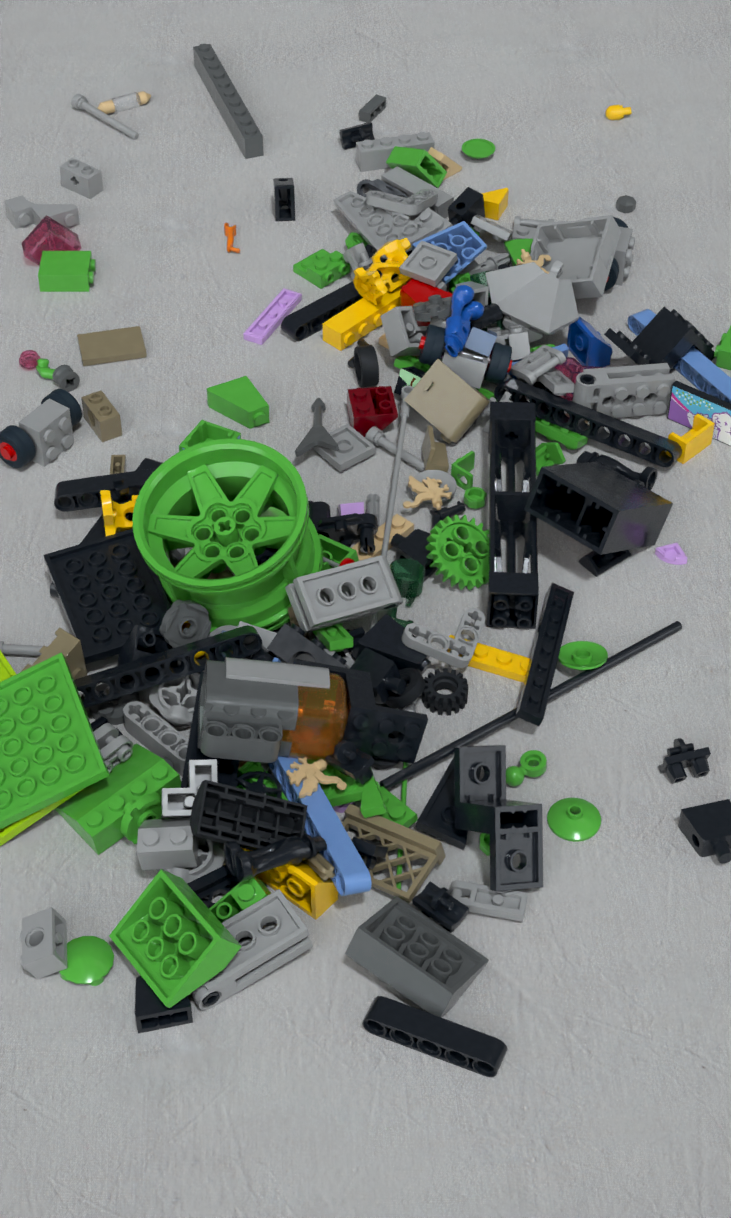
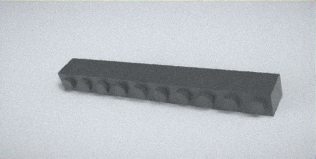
(228, 101)

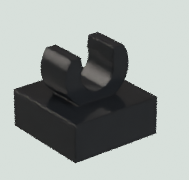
(370, 850)

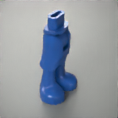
(458, 325)

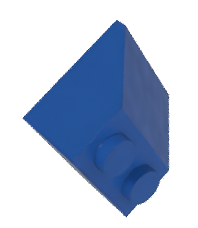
(588, 345)

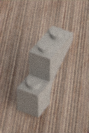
(24, 213)

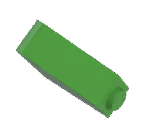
(418, 163)
(239, 402)

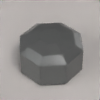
(626, 204)

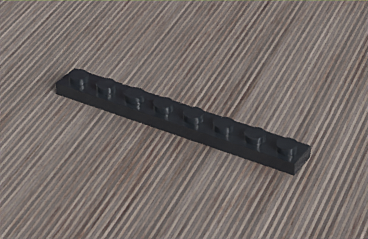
(545, 655)

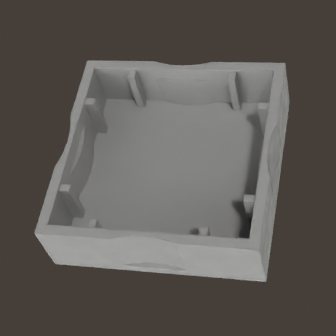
(583, 247)

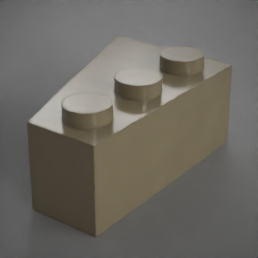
(70, 648)

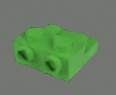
(322, 268)

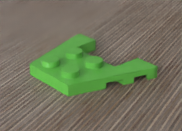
(368, 793)

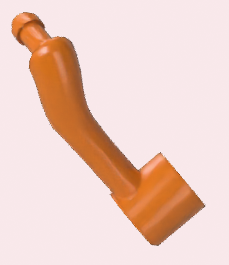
(230, 232)

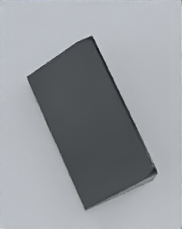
(599, 563)

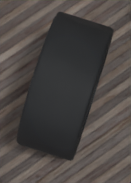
(366, 365)

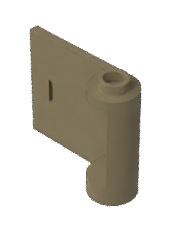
(450, 402)

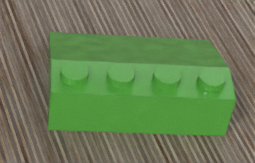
(99, 808)
(173, 939)

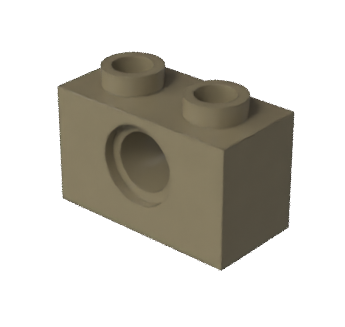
(101, 416)

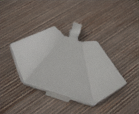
(534, 296)

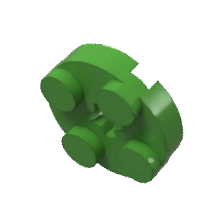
(137, 811)

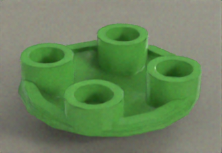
(87, 960)

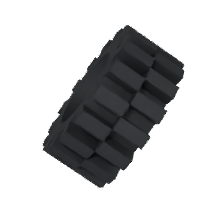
(442, 702)

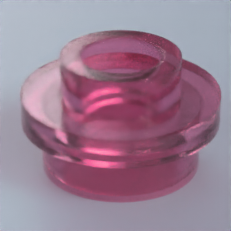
(28, 359)

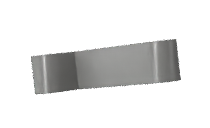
(155, 734)

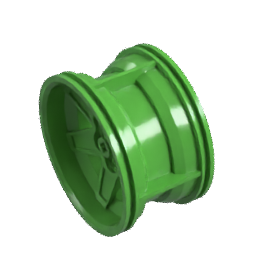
(210, 496)

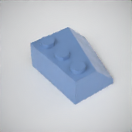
(460, 240)

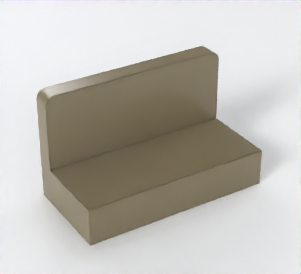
(434, 452)

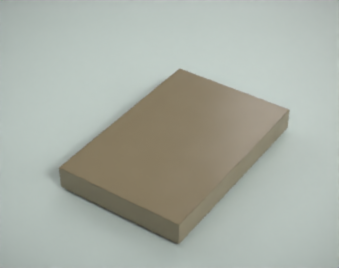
(111, 346)

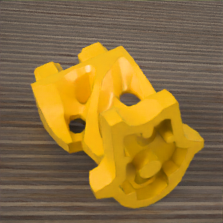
(372, 284)
(115, 513)

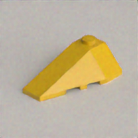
(301, 887)

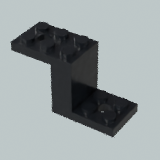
(662, 340)
(371, 724)
(511, 823)

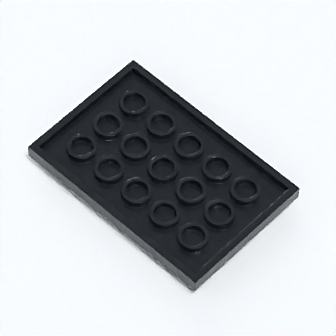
(106, 592)

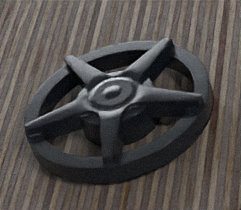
(258, 786)

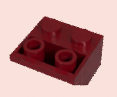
(371, 408)

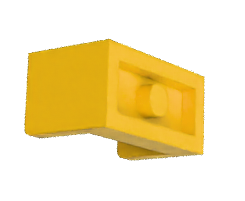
(694, 440)

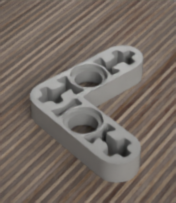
(410, 206)
(457, 645)

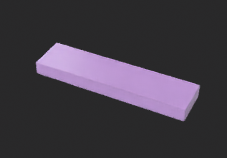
(272, 316)

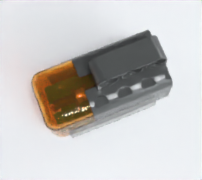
(270, 710)

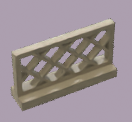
(396, 837)

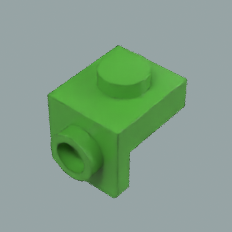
(548, 454)

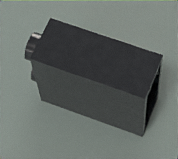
(598, 506)

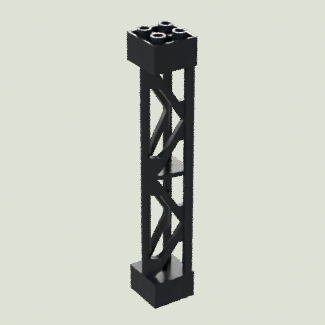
(512, 595)

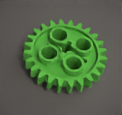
(461, 550)

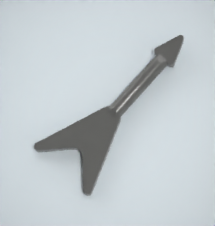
(318, 434)

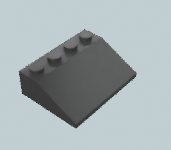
(416, 956)

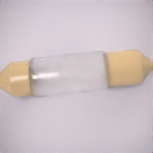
(124, 102)

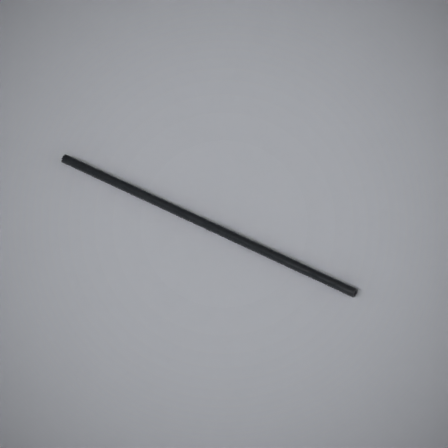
(511, 715)

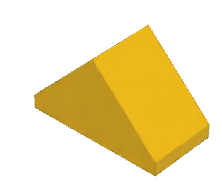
(495, 203)

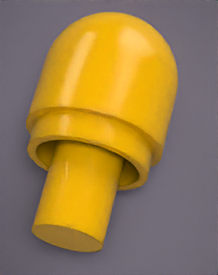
(616, 112)

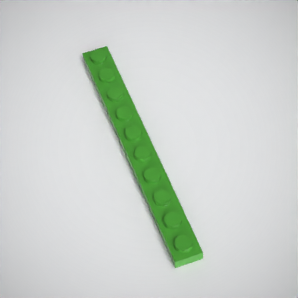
(551, 431)

